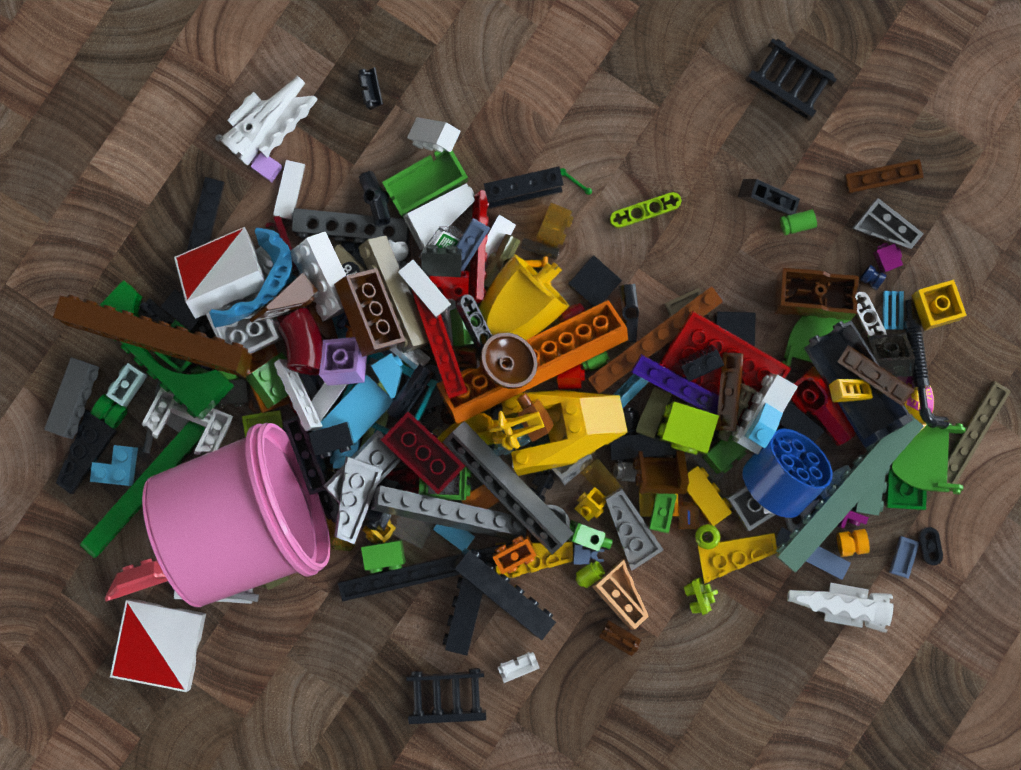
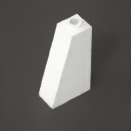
(439, 212)

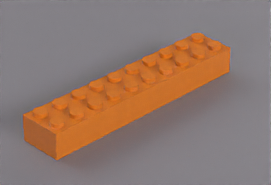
(556, 352)

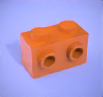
(515, 554)

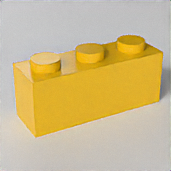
(706, 496)

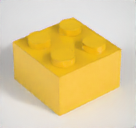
(938, 305)

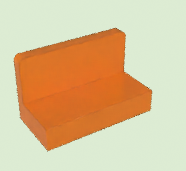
(481, 497)

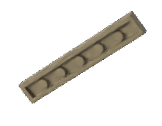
(975, 430)

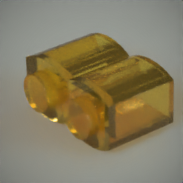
(554, 225)

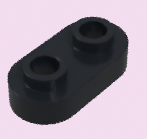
(931, 545)

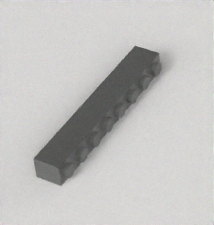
(508, 487)
(447, 513)

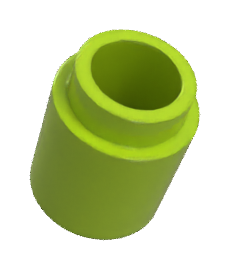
(590, 574)

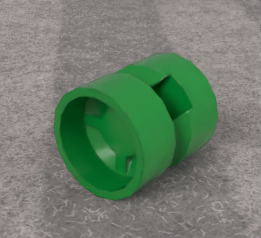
(107, 409)

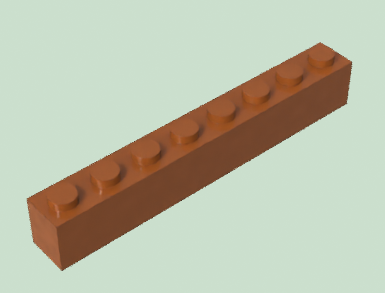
(653, 341)

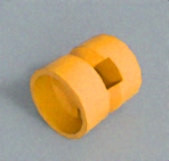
(853, 542)

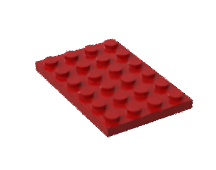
(699, 333)

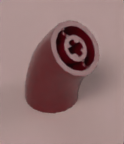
(302, 342)

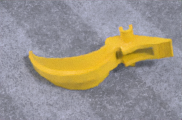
(491, 430)

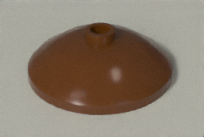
(515, 354)

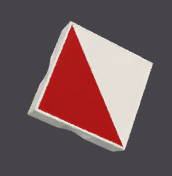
(219, 272)
(157, 645)

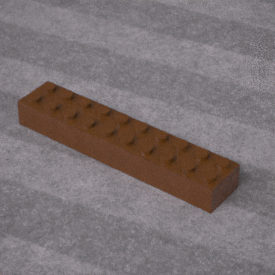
(153, 336)

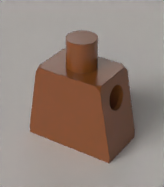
(535, 406)

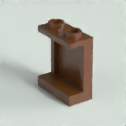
(661, 474)

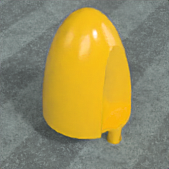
(522, 300)

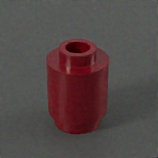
(571, 311)

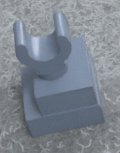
(582, 556)

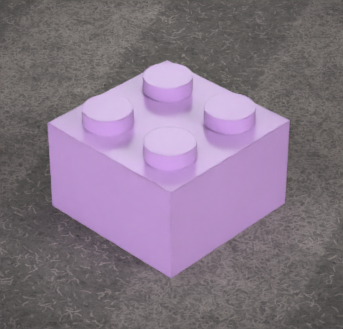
(342, 362)

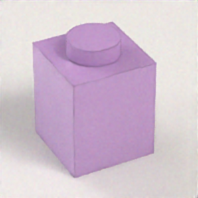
(266, 166)

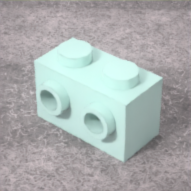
(126, 384)

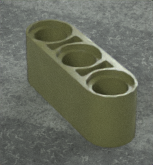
(653, 412)

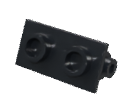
(371, 94)
(153, 311)
(543, 482)

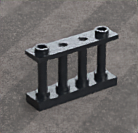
(775, 89)
(524, 187)
(457, 713)

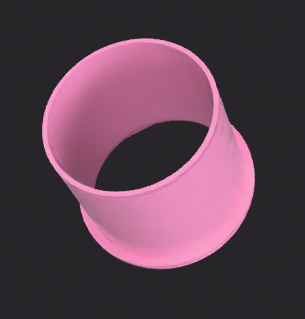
(235, 519)

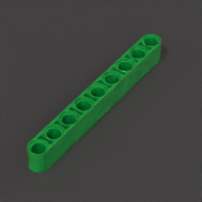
(131, 501)

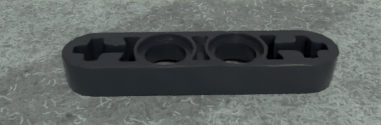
(481, 327)

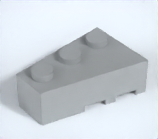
(888, 225)

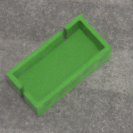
(425, 181)

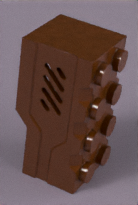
(816, 294)

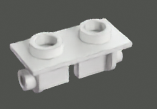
(519, 667)

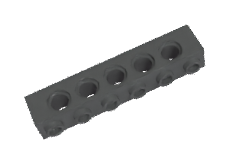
(302, 217)

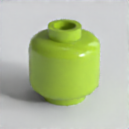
(713, 541)

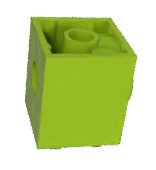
(687, 428)

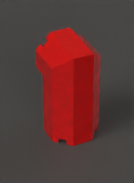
(816, 398)

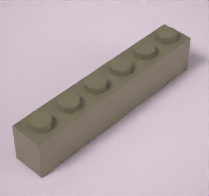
(379, 254)

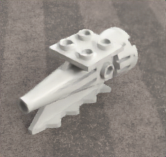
(264, 123)
(848, 605)

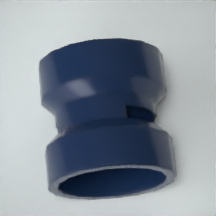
(872, 277)

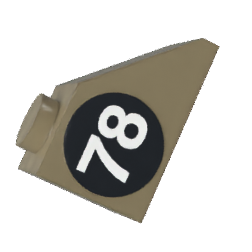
(348, 262)

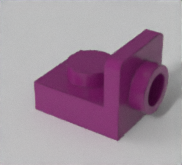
(854, 518)

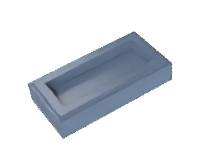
(904, 557)

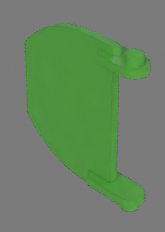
(803, 331)
(925, 460)

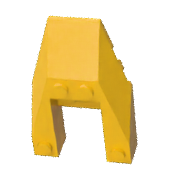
(580, 428)

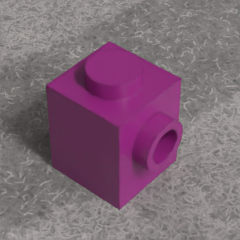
(888, 257)

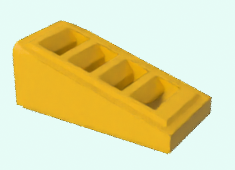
(839, 392)

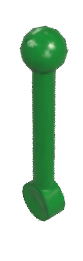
(588, 191)

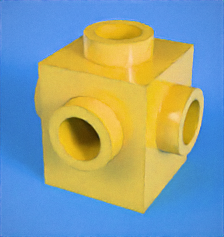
(591, 504)
(379, 536)

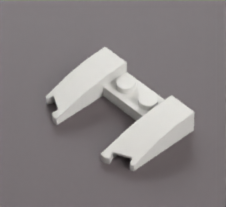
(215, 421)

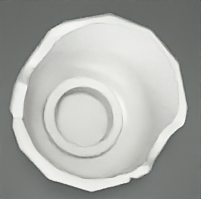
(399, 249)

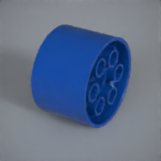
(787, 473)

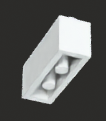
(433, 135)

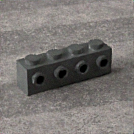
(72, 398)

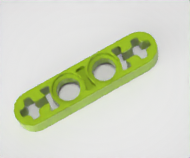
(646, 213)

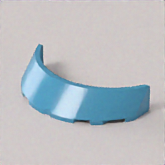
(280, 272)

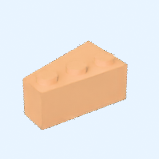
(621, 595)

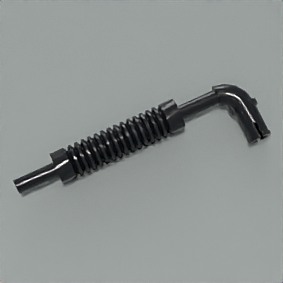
(920, 378)

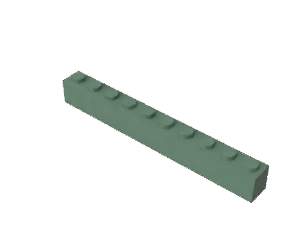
(844, 496)

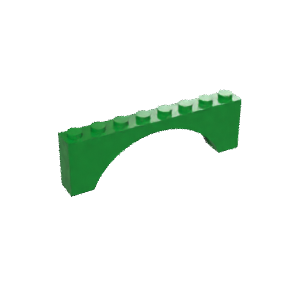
(197, 391)

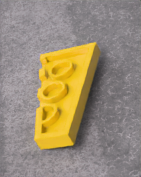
(735, 554)
(543, 559)

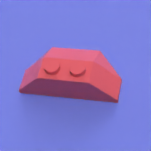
(136, 579)

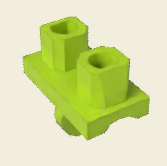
(698, 588)

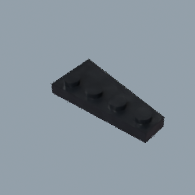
(88, 446)

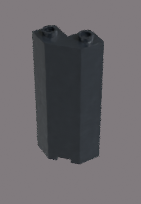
(871, 417)

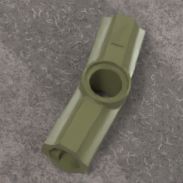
(498, 259)

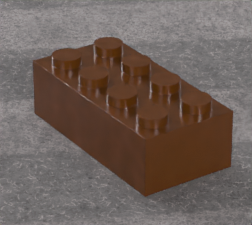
(369, 312)

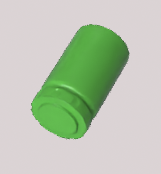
(798, 222)

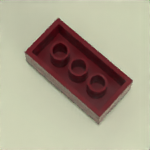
(423, 453)

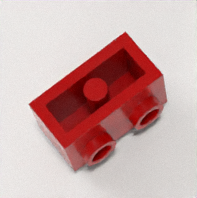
(452, 286)

